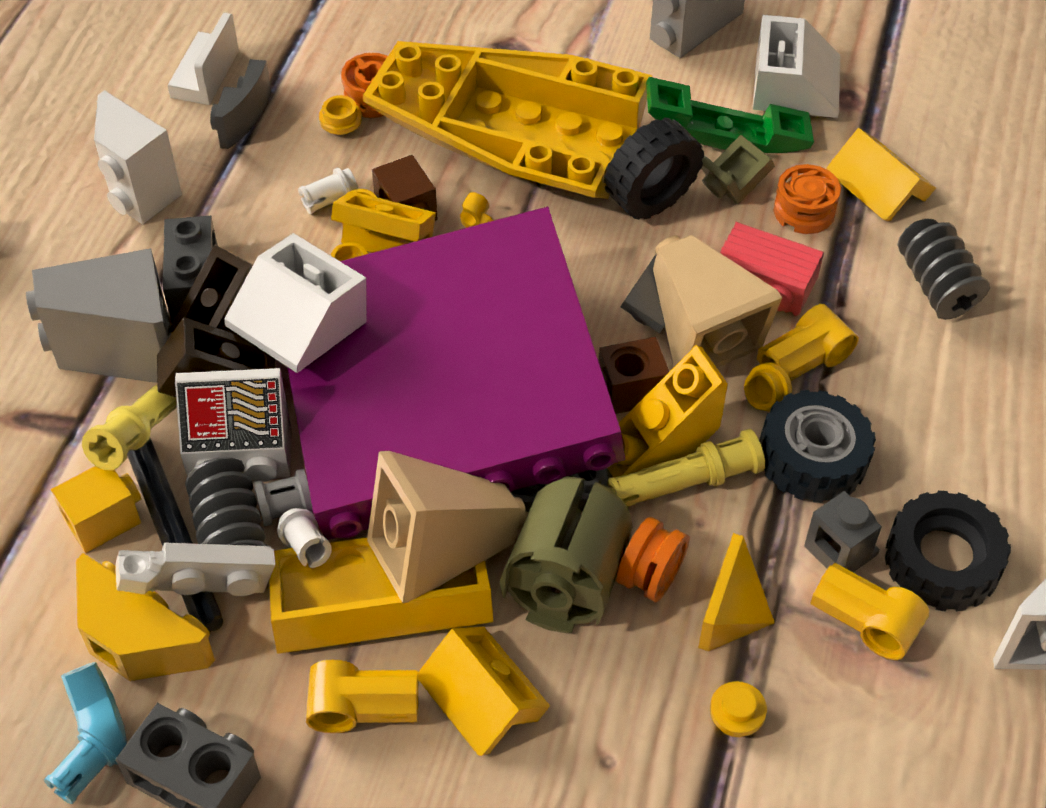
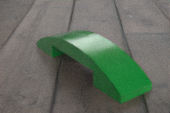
(715, 126)

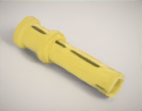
(126, 429)
(708, 464)

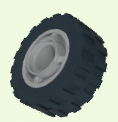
(816, 445)

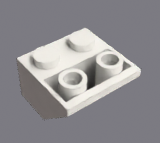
(796, 68)
(298, 303)

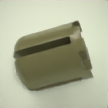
(568, 554)

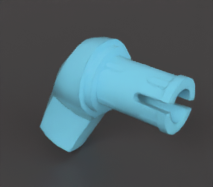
(99, 729)

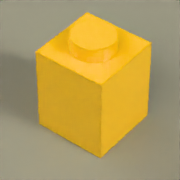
(98, 506)

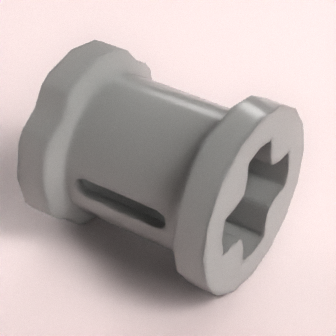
(282, 495)

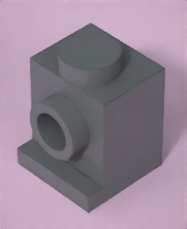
(850, 525)

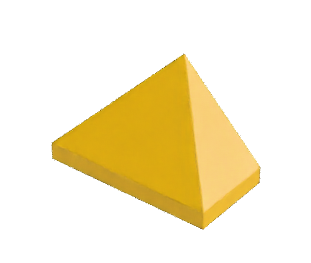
(737, 600)

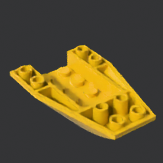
(514, 109)

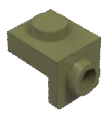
(736, 170)

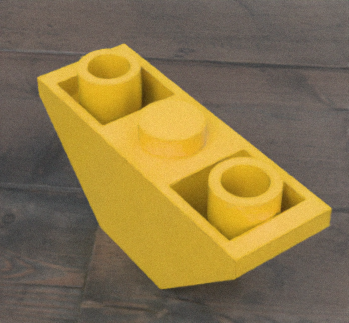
(673, 415)
(134, 630)

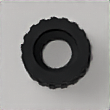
(653, 168)
(963, 518)

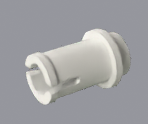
(327, 190)
(300, 531)

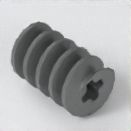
(943, 267)
(224, 504)

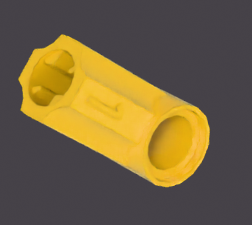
(815, 340)
(884, 618)
(347, 696)

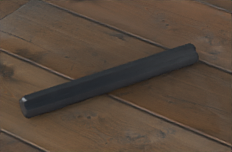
(170, 524)

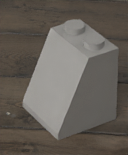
(687, 23)
(102, 315)

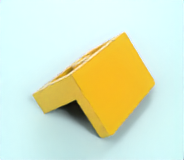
(877, 175)
(380, 222)
(480, 687)

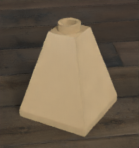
(711, 301)
(436, 522)

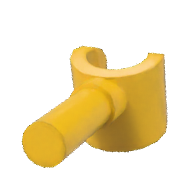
(474, 210)

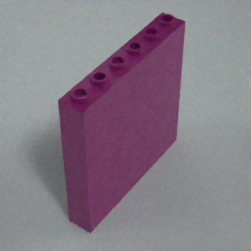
(461, 363)

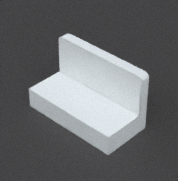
(205, 63)

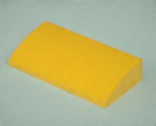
(355, 601)

